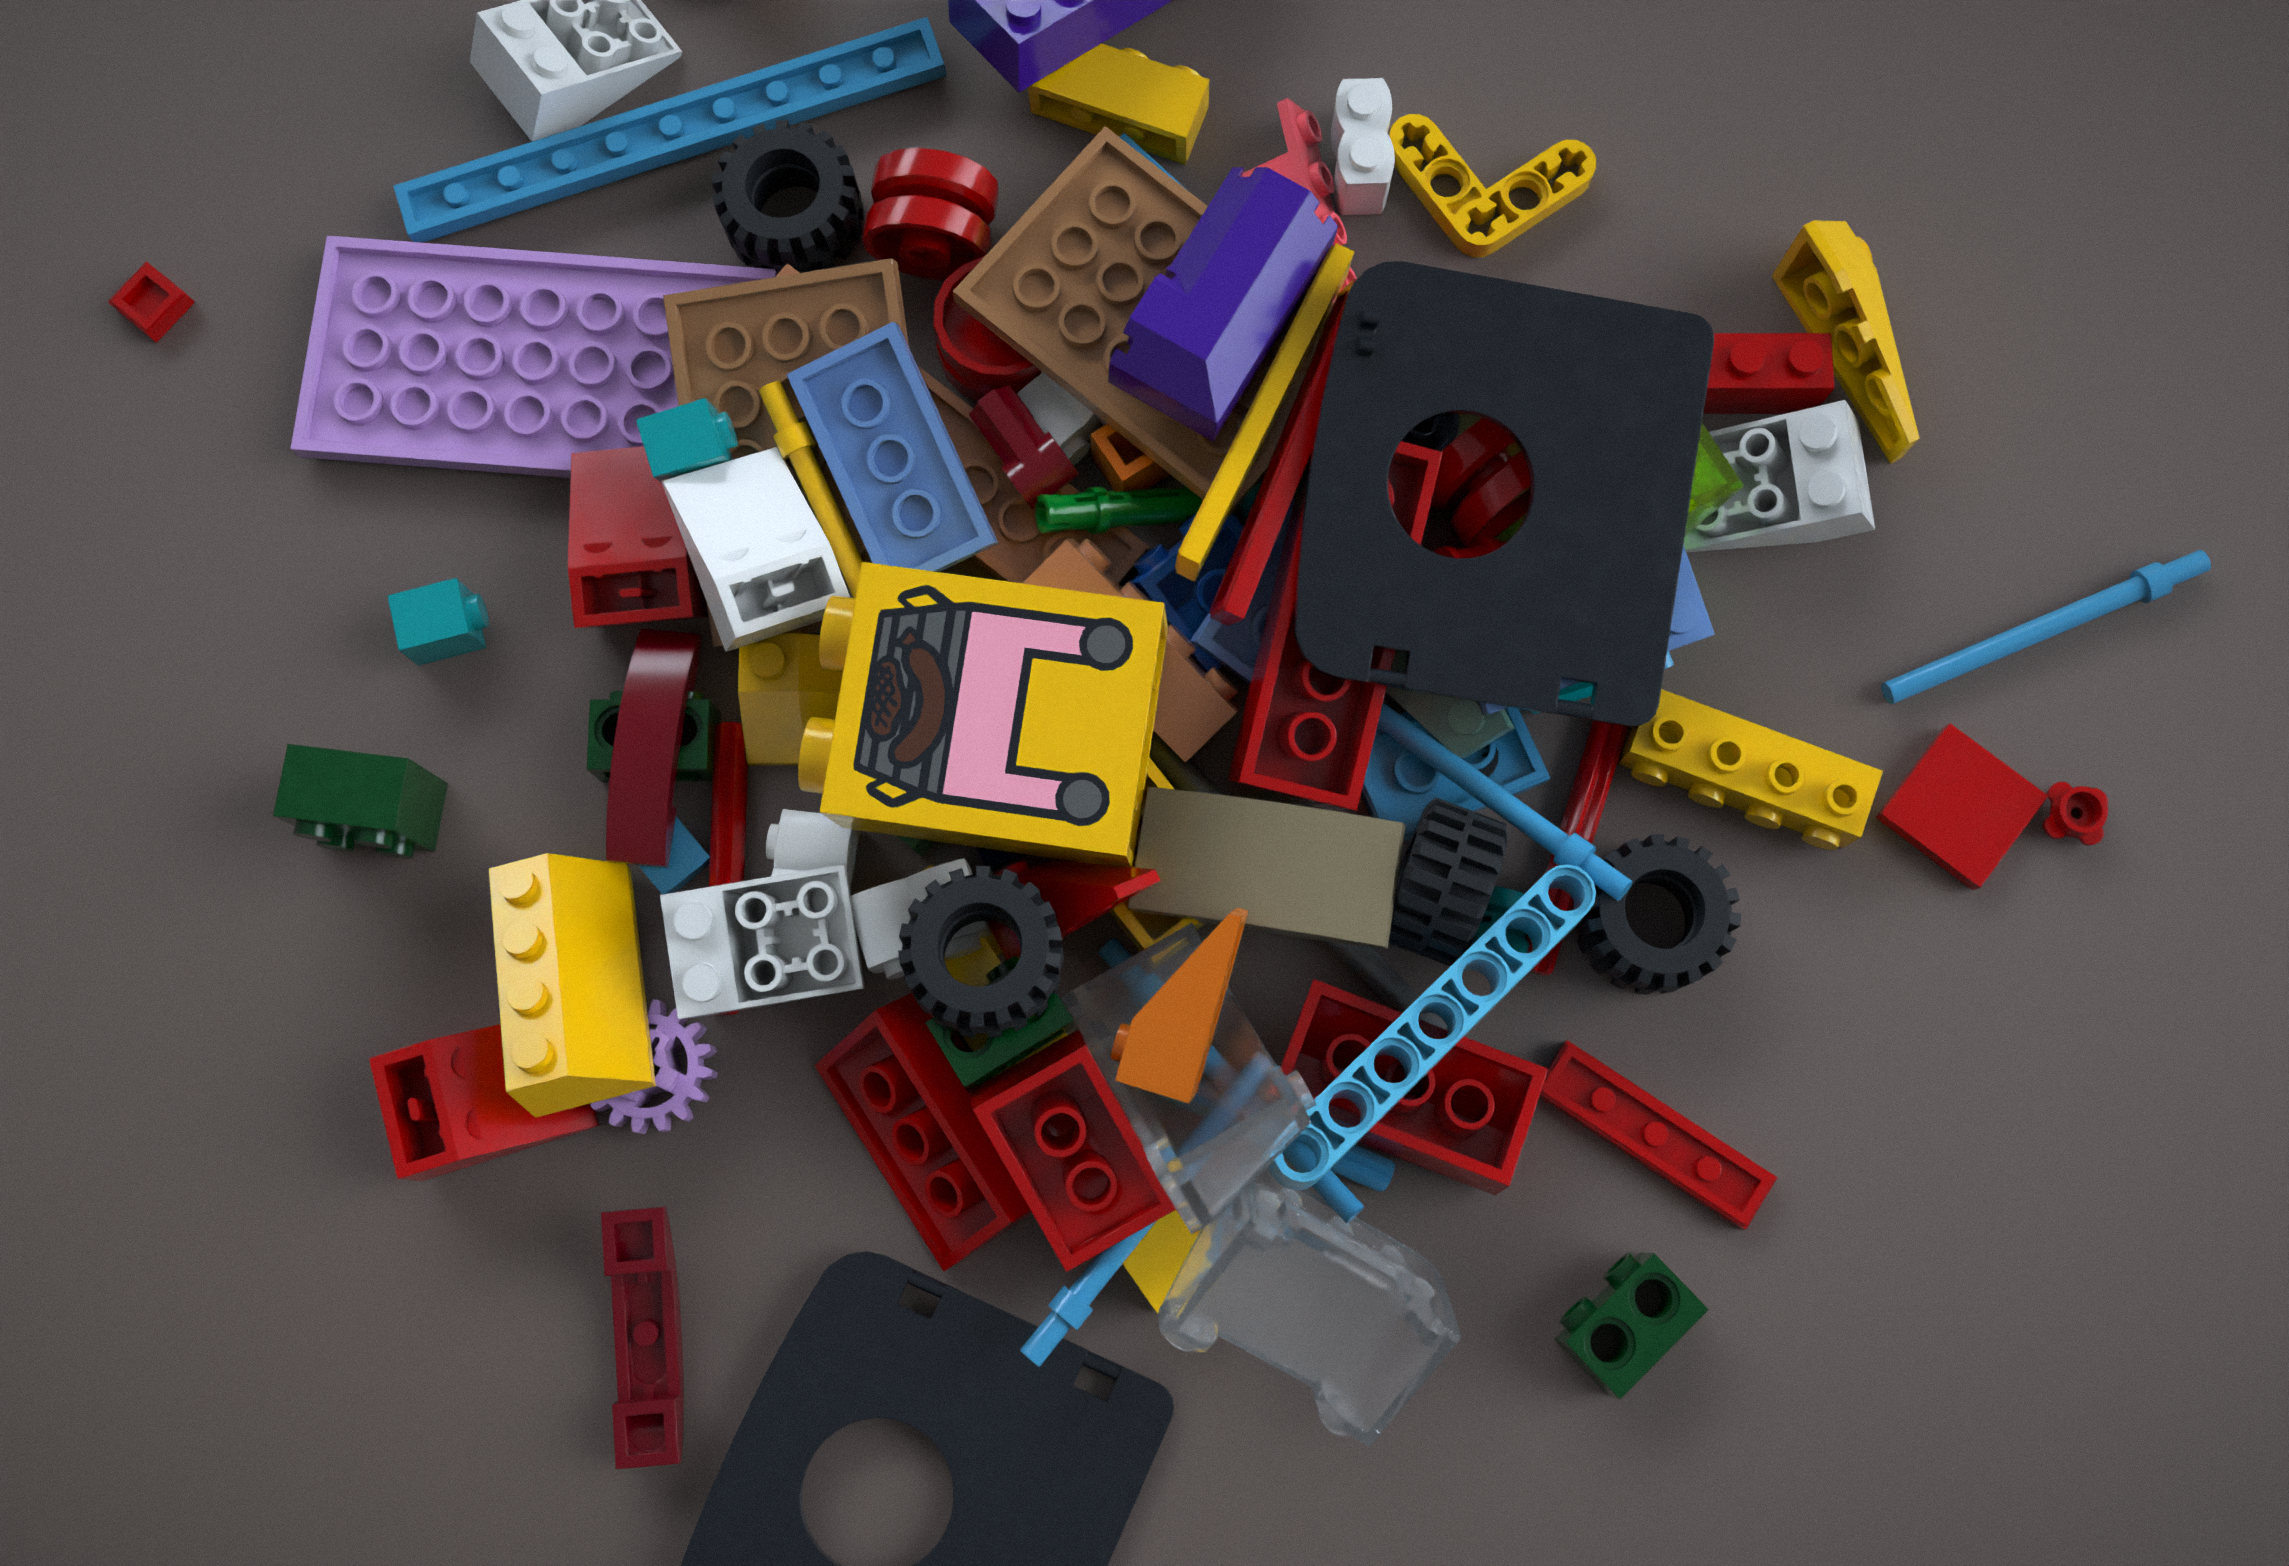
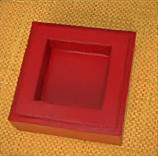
(151, 302)

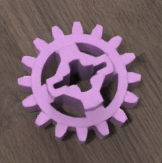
(670, 1078)

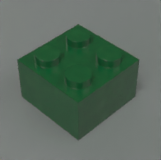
(360, 800)

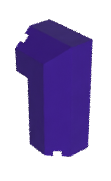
(1223, 300)

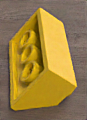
(569, 982)

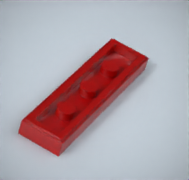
(1656, 1135)

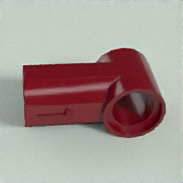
(1029, 456)

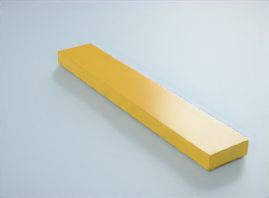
(1263, 412)

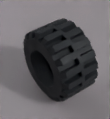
(779, 161)
(1446, 881)
(969, 901)
(1705, 910)

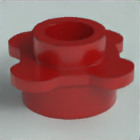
(2093, 813)

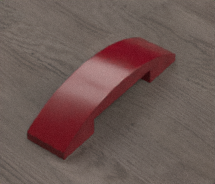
(648, 747)
(646, 1337)

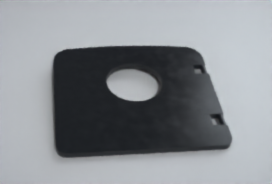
(1610, 431)
(1030, 1456)

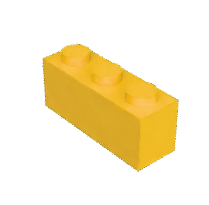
(1129, 95)

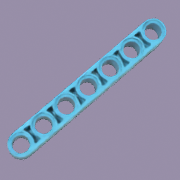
(1454, 1004)

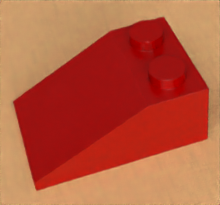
(1071, 1150)

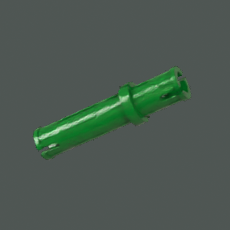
(1102, 509)

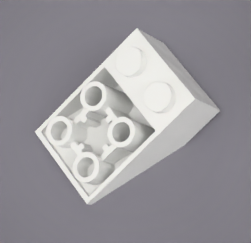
(567, 58)
(1799, 482)
(754, 547)
(762, 942)

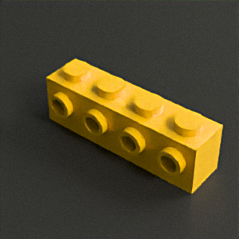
(1753, 770)

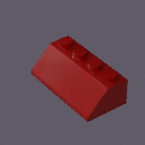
(1456, 1121)
(923, 1131)

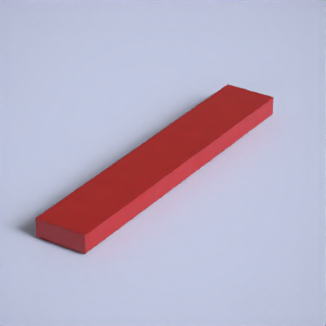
(1278, 483)

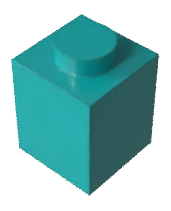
(686, 439)
(438, 621)

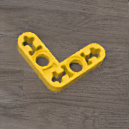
(1477, 202)

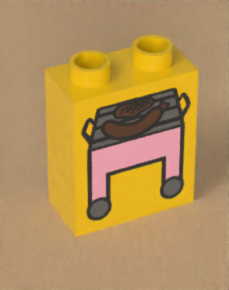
(988, 714)

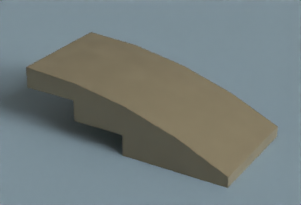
(1284, 863)

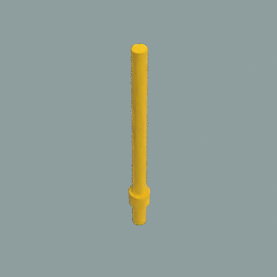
(796, 444)

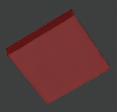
(1961, 807)

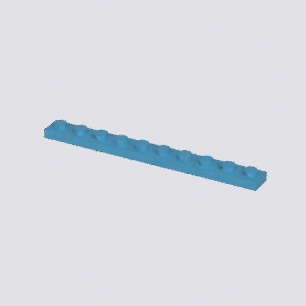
(668, 131)

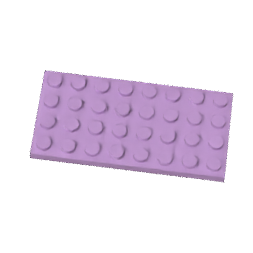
(487, 354)

